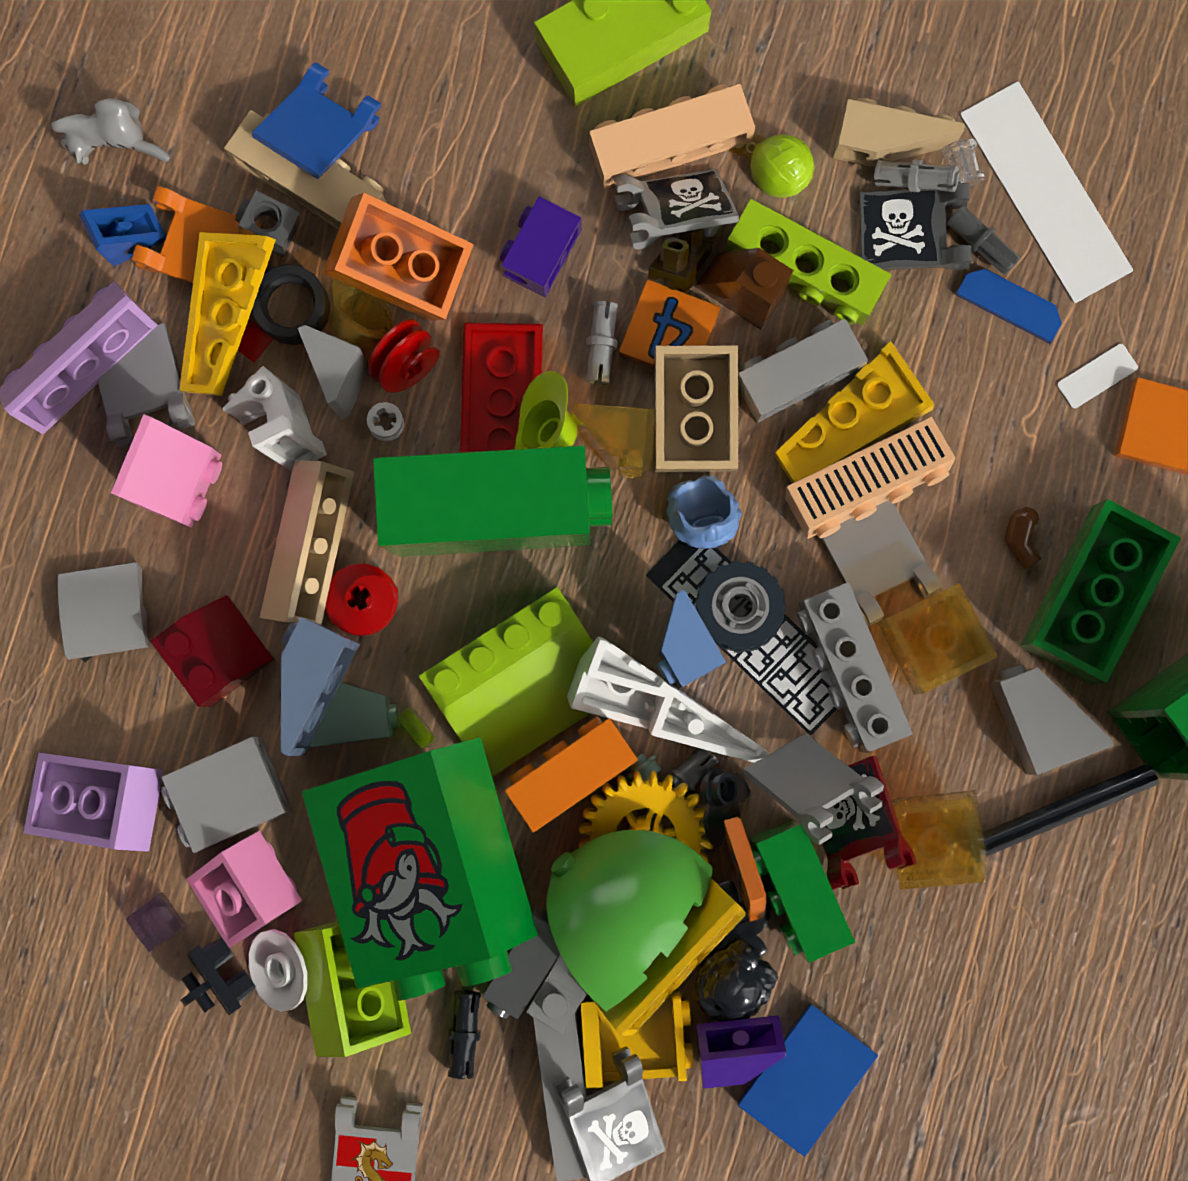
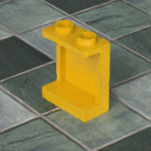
(656, 1042)

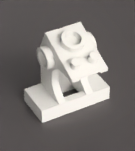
(286, 419)

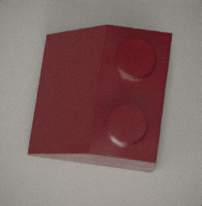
(212, 651)

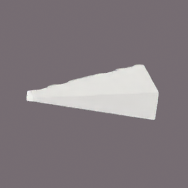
(627, 691)

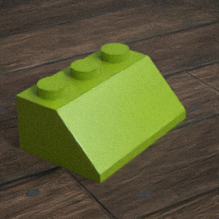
(339, 1014)

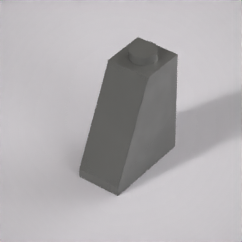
(529, 966)

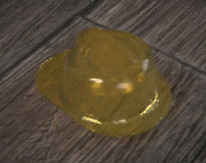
(358, 315)

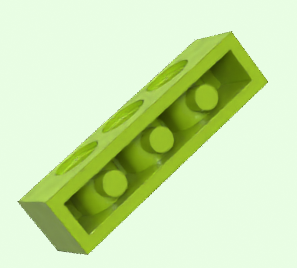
(829, 260)

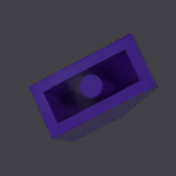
(738, 1049)

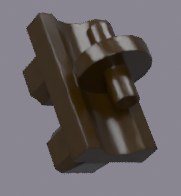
(681, 259)

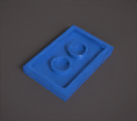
(811, 1083)

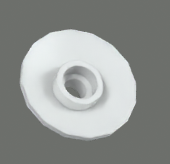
(277, 970)

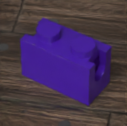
(540, 246)

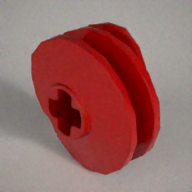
(402, 357)
(342, 596)

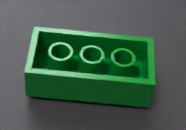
(1100, 592)

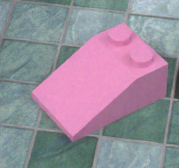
(167, 472)

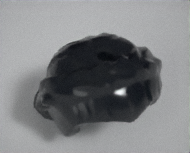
(734, 983)

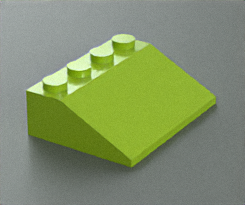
(513, 681)

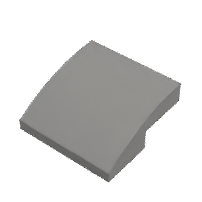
(102, 611)

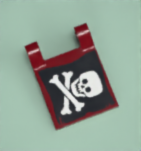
(862, 833)

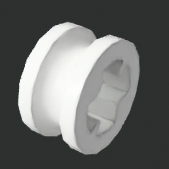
(378, 431)

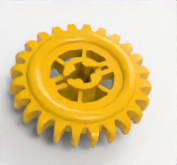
(651, 794)

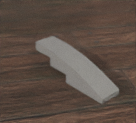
(559, 1058)

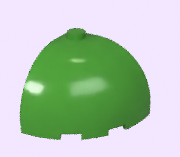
(621, 906)

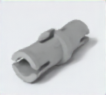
(916, 175)
(601, 342)

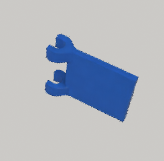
(312, 127)

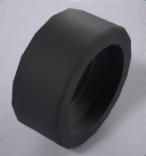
(273, 280)

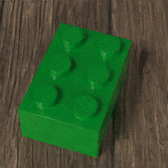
(800, 891)

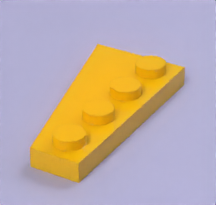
(221, 301)

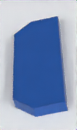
(1011, 303)

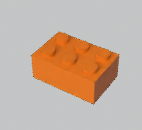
(398, 257)
(569, 773)

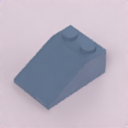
(310, 676)

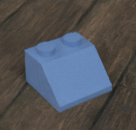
(686, 645)

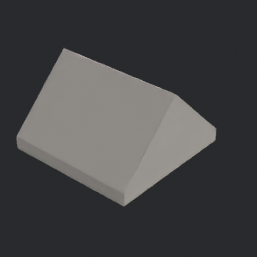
(338, 366)

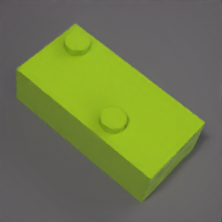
(608, 40)

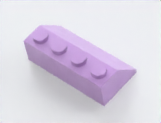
(75, 358)

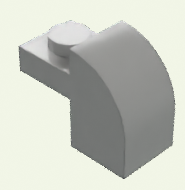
(557, 997)

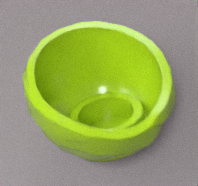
(782, 165)

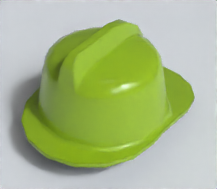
(544, 414)

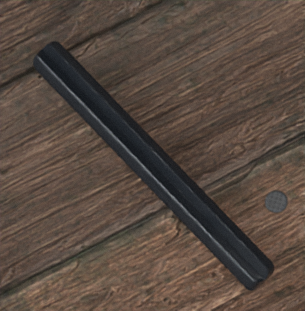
(1069, 808)

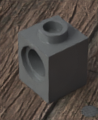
(285, 216)

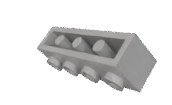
(854, 668)

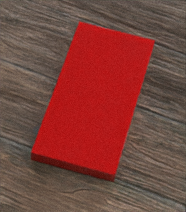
(495, 375)

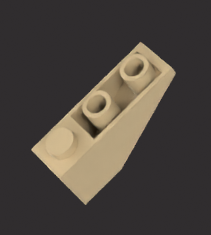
(890, 134)

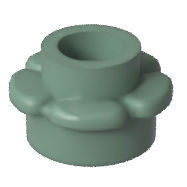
(644, 766)

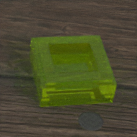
(417, 728)

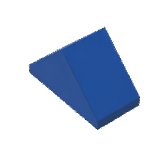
(120, 229)

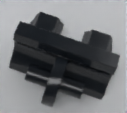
(227, 993)

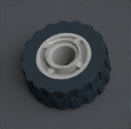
(758, 588)

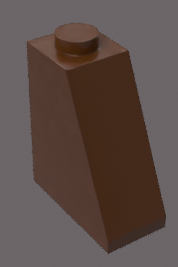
(746, 283)

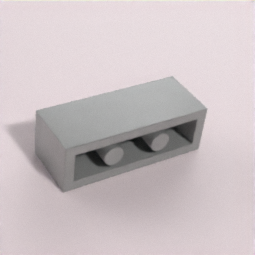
(800, 369)

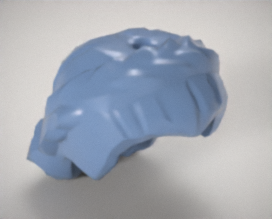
(703, 512)

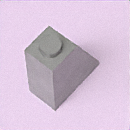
(1044, 721)

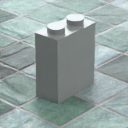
(225, 794)

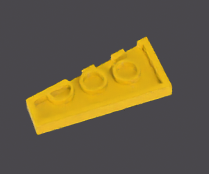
(867, 410)

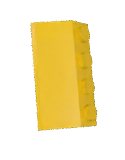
(706, 929)

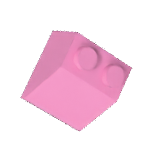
(244, 888)

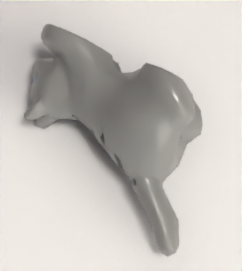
(111, 125)

